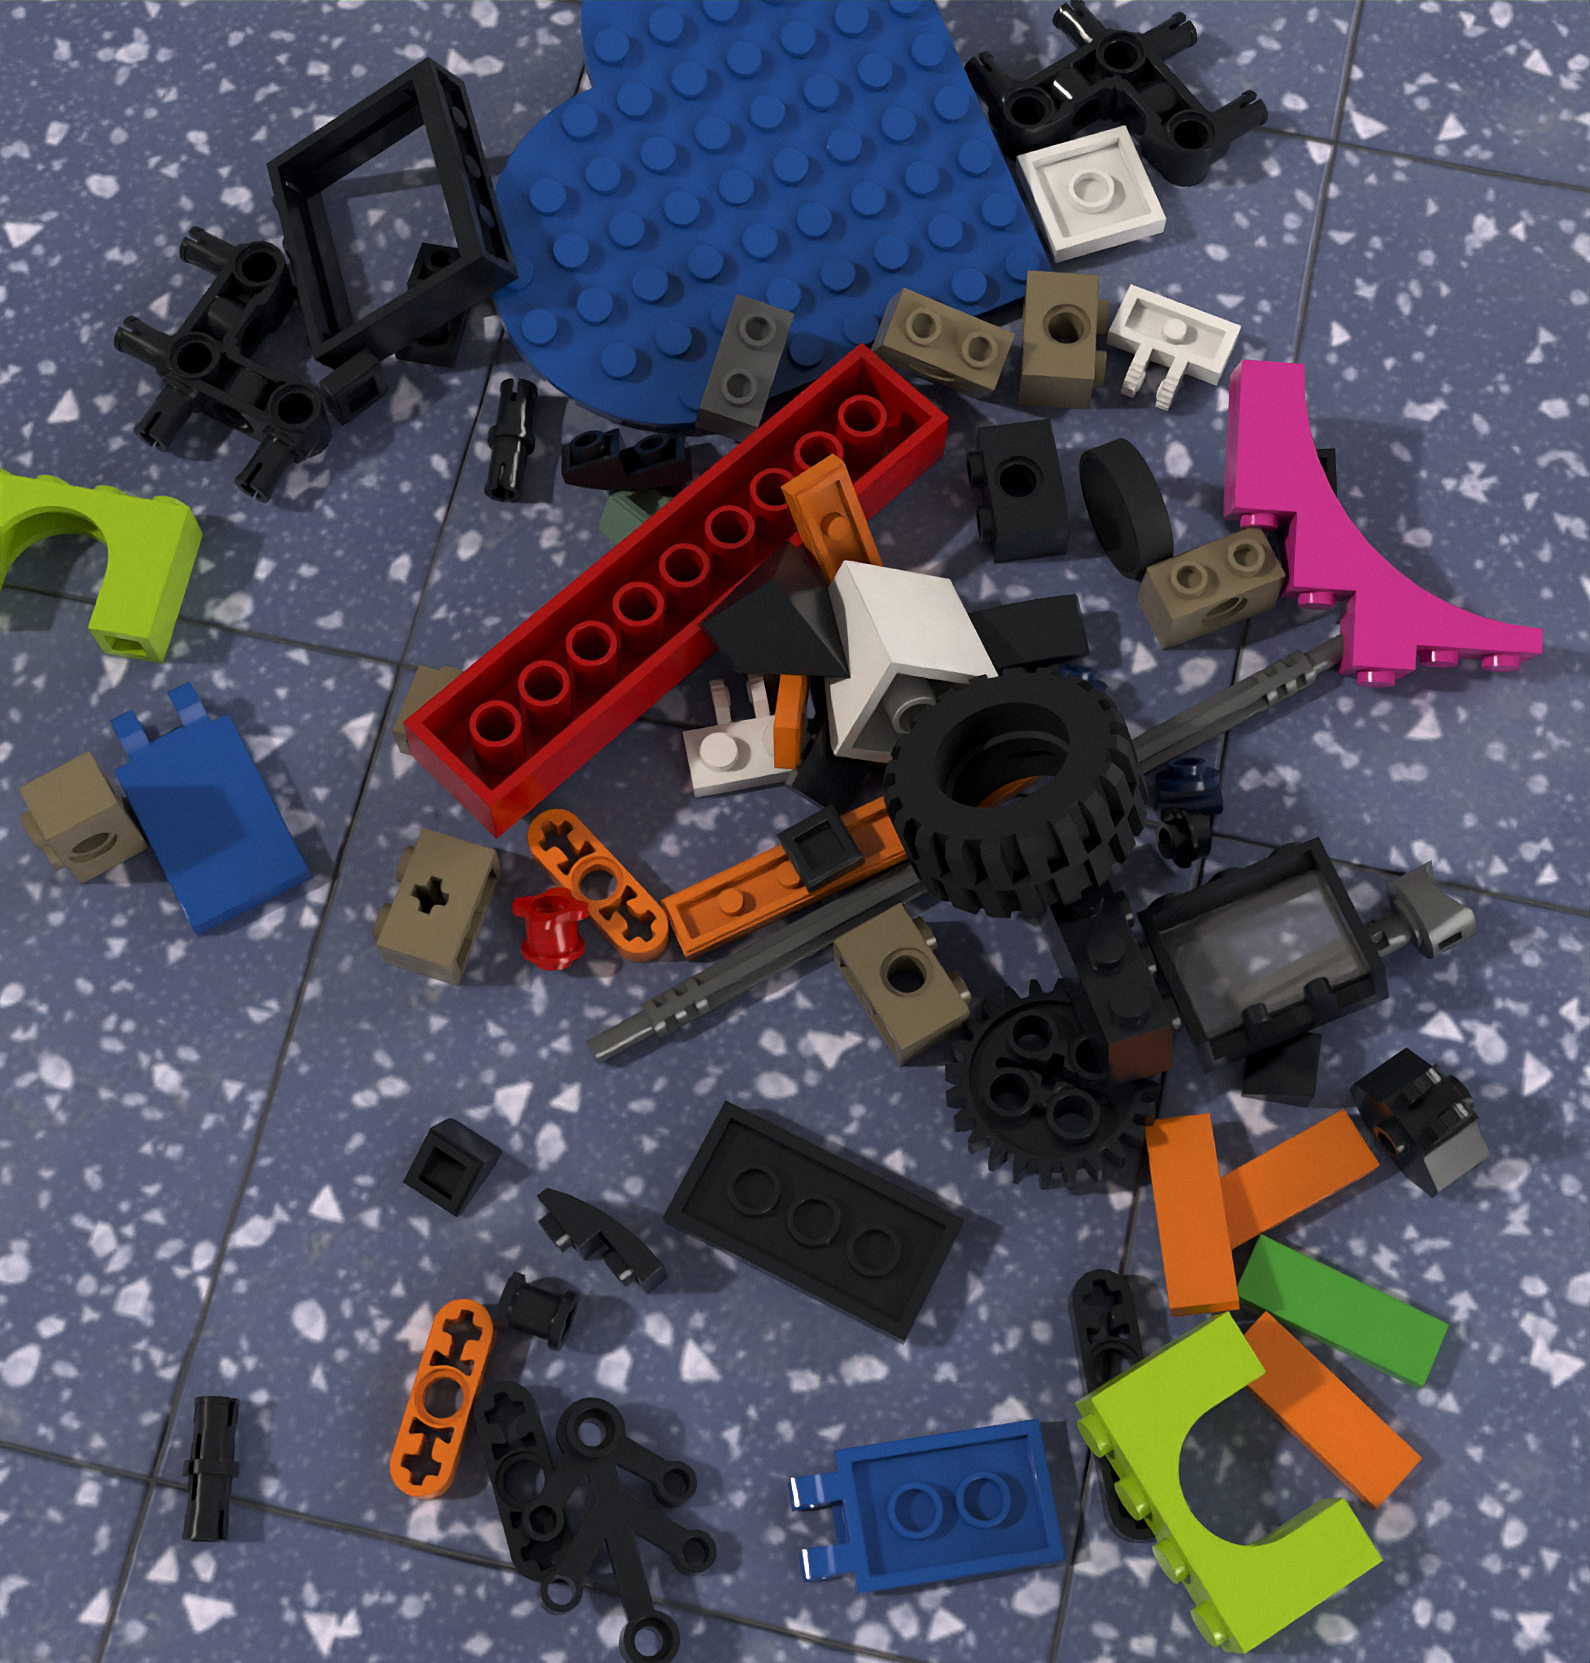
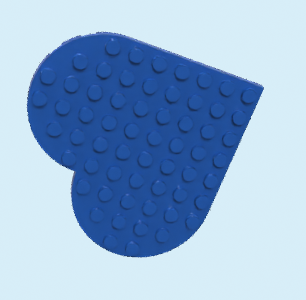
(756, 157)

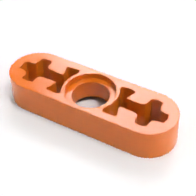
(581, 841)
(413, 1445)

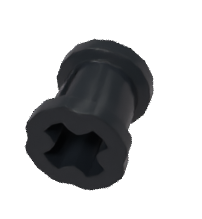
(536, 1311)

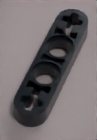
(1087, 1322)

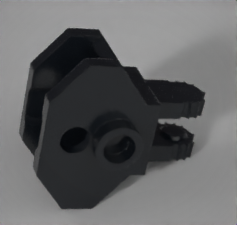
(1421, 1120)

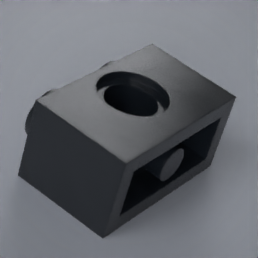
(1027, 459)

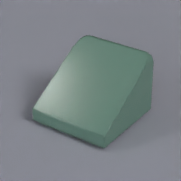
(629, 510)

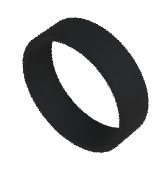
(1125, 507)

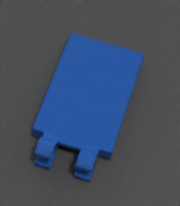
(207, 814)
(934, 1508)

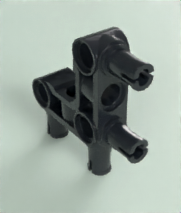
(1119, 79)
(232, 389)

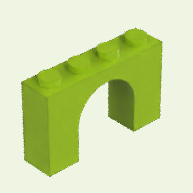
(148, 554)
(1238, 1589)

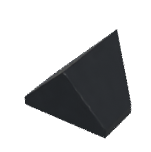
(779, 621)

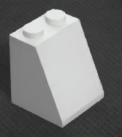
(902, 648)

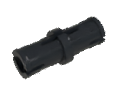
(511, 440)
(211, 1469)

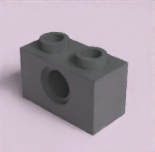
(744, 368)

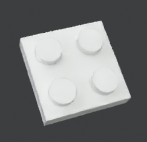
(1090, 194)

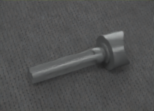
(1420, 916)

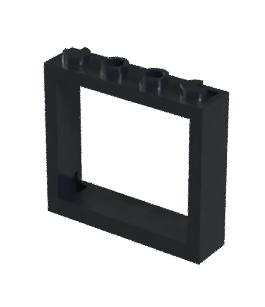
(415, 98)

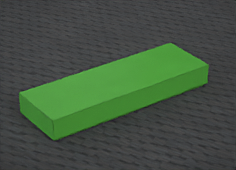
(1341, 1312)

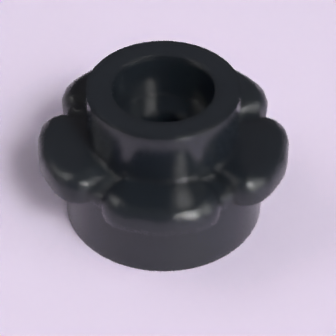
(1184, 836)

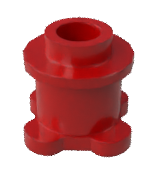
(552, 928)

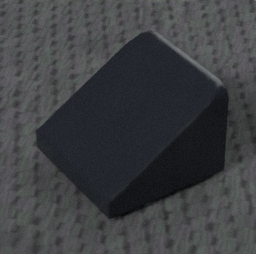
(1284, 1071)
(452, 1165)

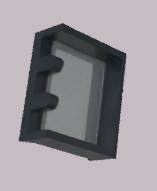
(1263, 953)

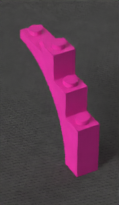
(1384, 615)

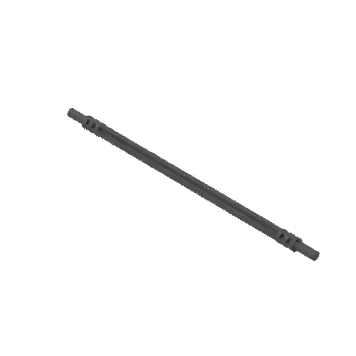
(900, 884)

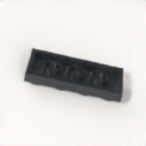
(814, 1222)

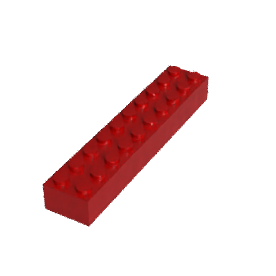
(631, 620)

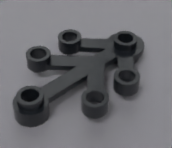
(615, 1519)

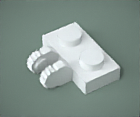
(1171, 336)
(735, 753)

